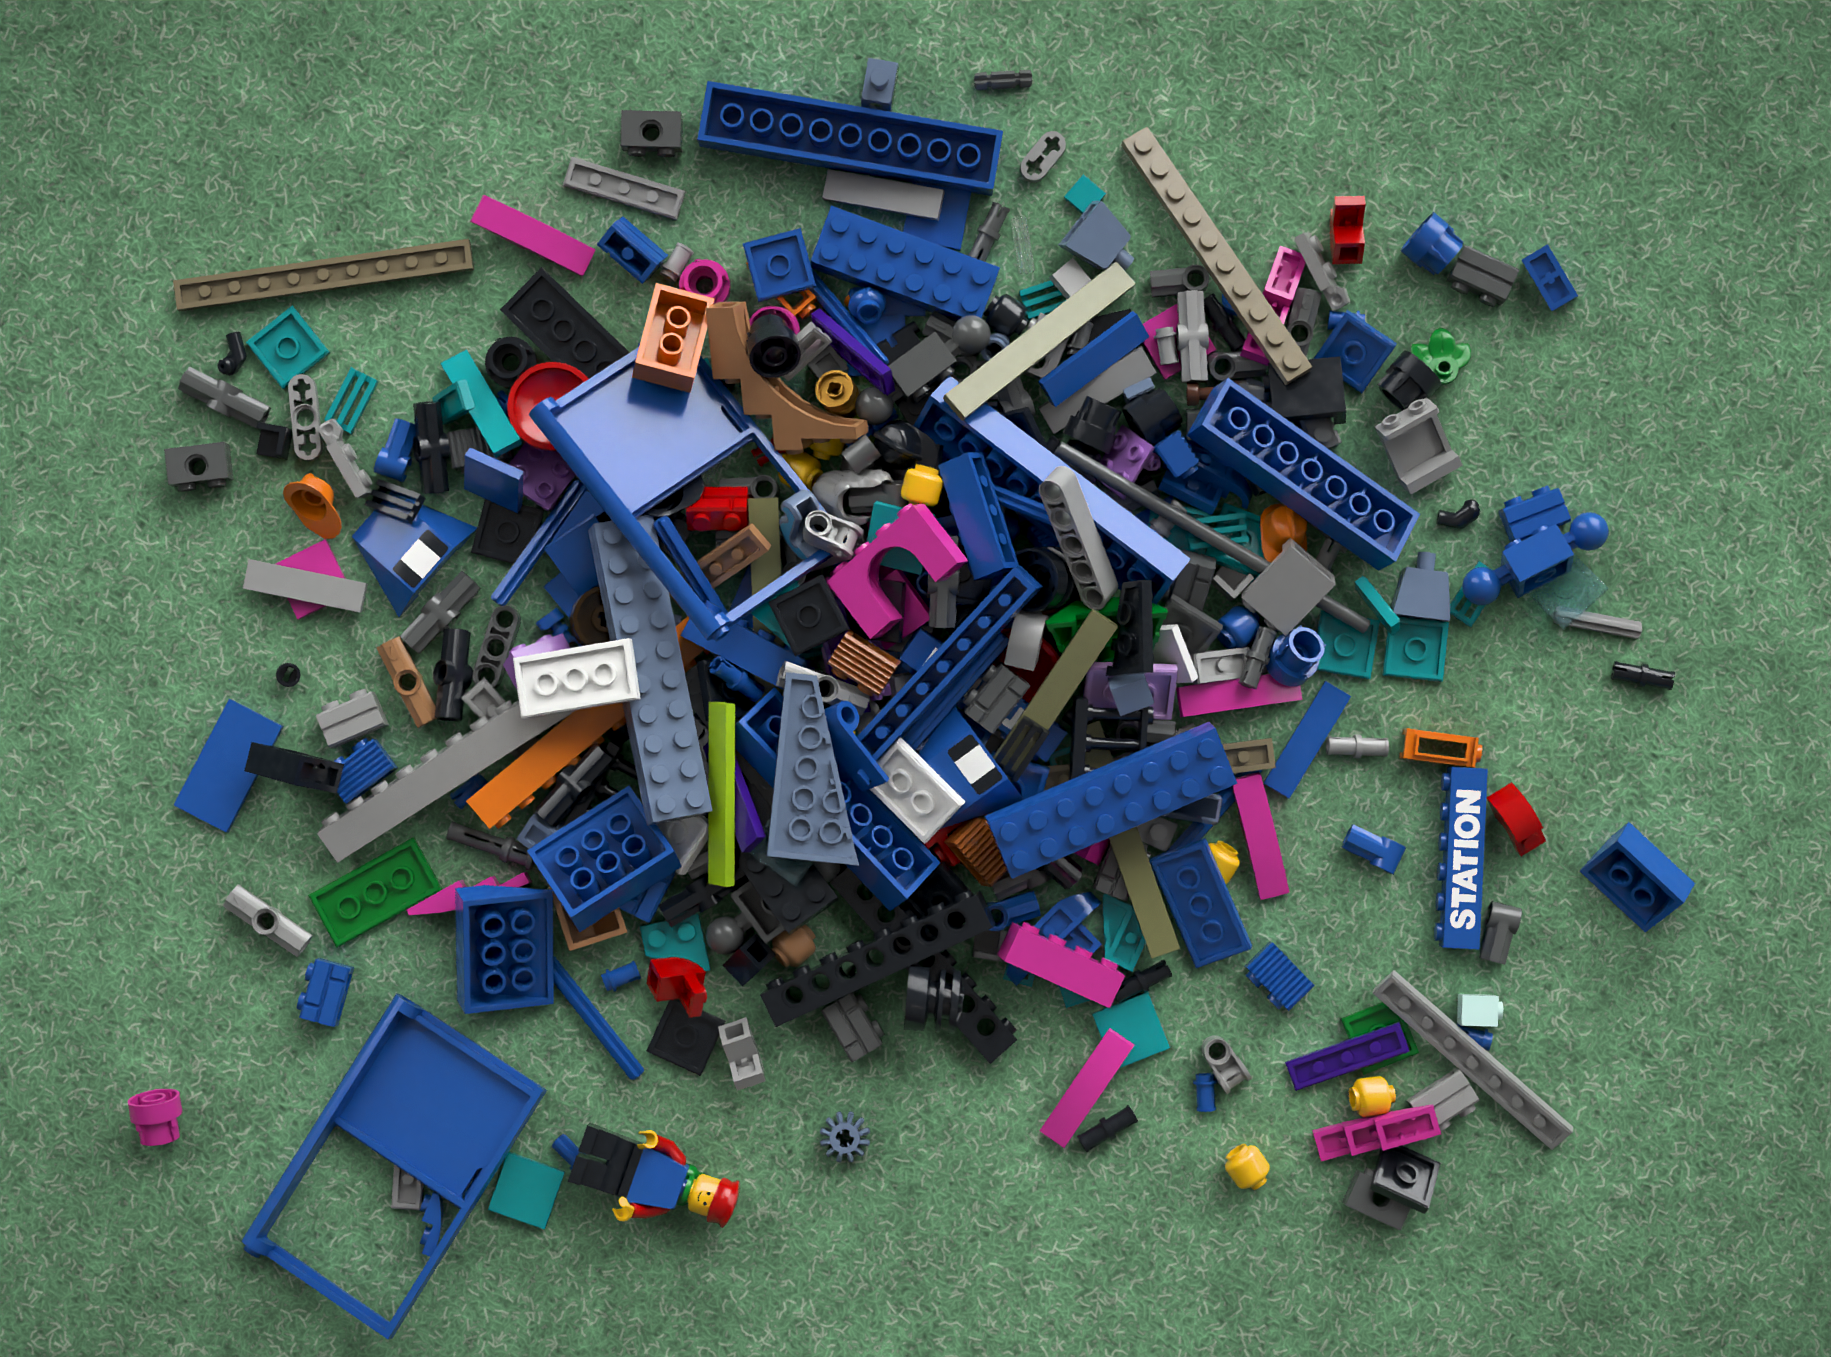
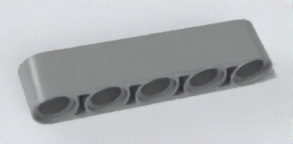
(1078, 537)

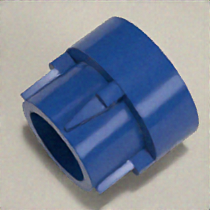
(1432, 244)
(1295, 656)

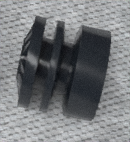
(1051, 571)
(933, 1000)

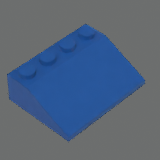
(604, 858)
(503, 947)

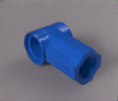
(396, 455)
(1378, 850)
(1015, 909)

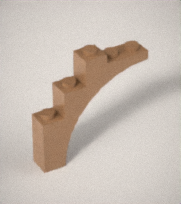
(794, 420)

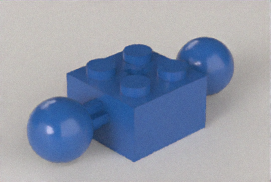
(1536, 559)

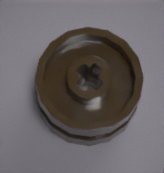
(585, 621)

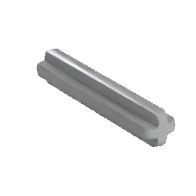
(1608, 625)

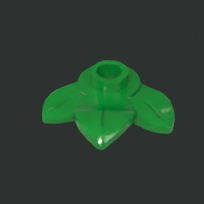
(1444, 352)

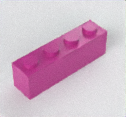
(1061, 964)

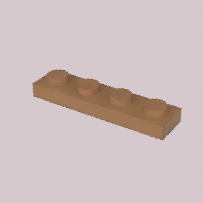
(732, 556)

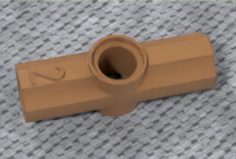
(399, 664)

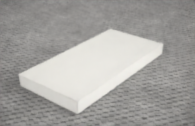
(576, 678)

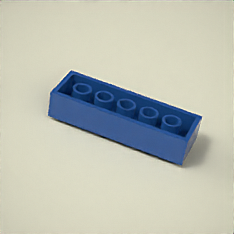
(903, 266)

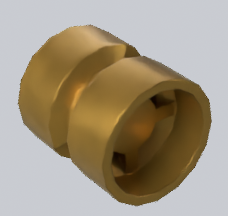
(837, 393)

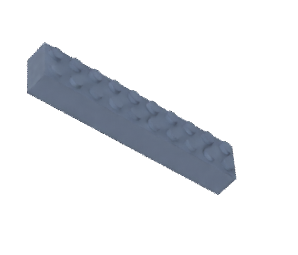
(663, 720)

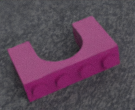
(858, 580)

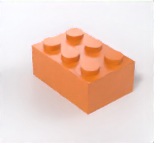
(672, 338)

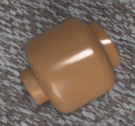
(794, 948)

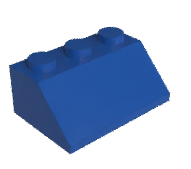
(1638, 877)

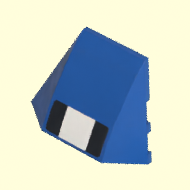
(409, 554)
(968, 769)

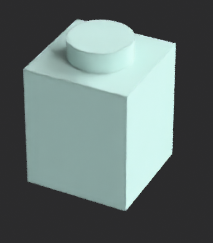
(1479, 1010)

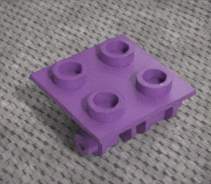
(1129, 456)
(544, 475)

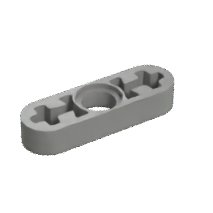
(294, 396)

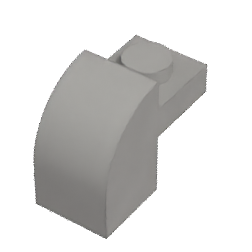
(1026, 639)
(742, 1053)

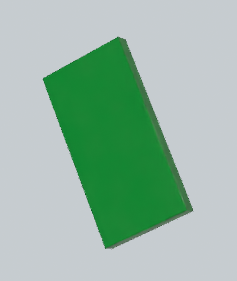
(375, 892)

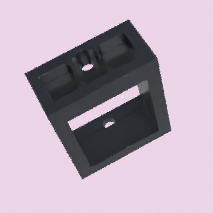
(294, 767)

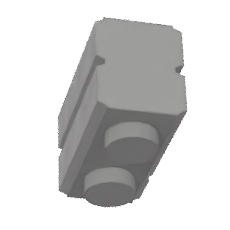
(351, 719)
(1449, 1096)

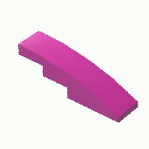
(532, 235)
(1279, 293)
(1231, 695)
(1260, 836)
(445, 899)
(1087, 1087)
(1376, 1132)

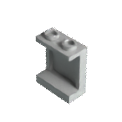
(1417, 445)
(1288, 588)

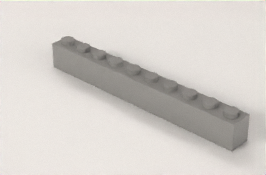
(431, 778)

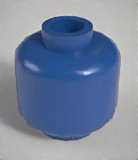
(1238, 627)

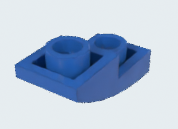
(433, 1214)

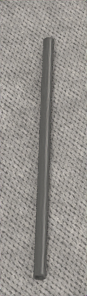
(1194, 527)

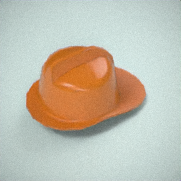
(313, 504)
(1277, 526)

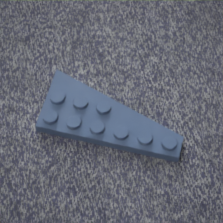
(808, 797)

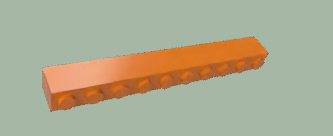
(556, 750)

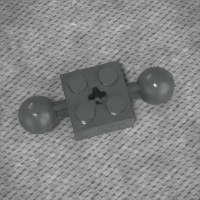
(922, 367)
(726, 933)

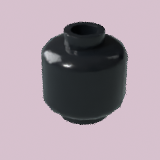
(1006, 315)

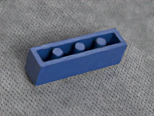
(978, 516)
(746, 647)

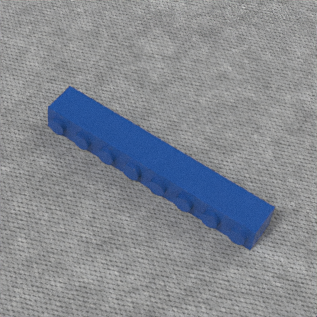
(949, 661)

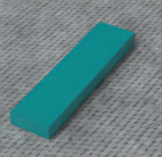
(487, 412)

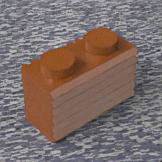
(863, 663)
(977, 851)

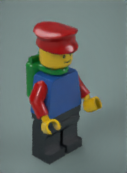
(650, 1177)

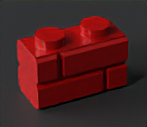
(719, 509)

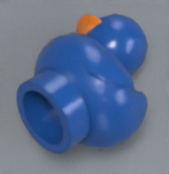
(865, 304)

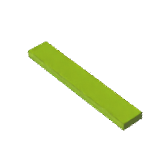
(722, 794)

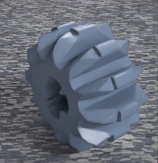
(854, 1132)

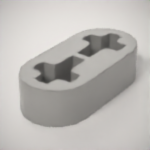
(1048, 161)

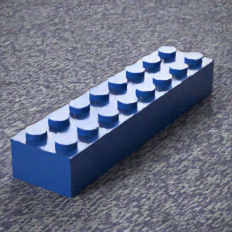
(1303, 474)
(1111, 799)
(887, 852)

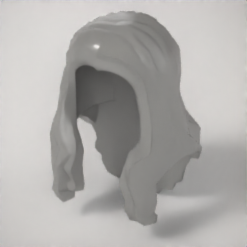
(834, 486)

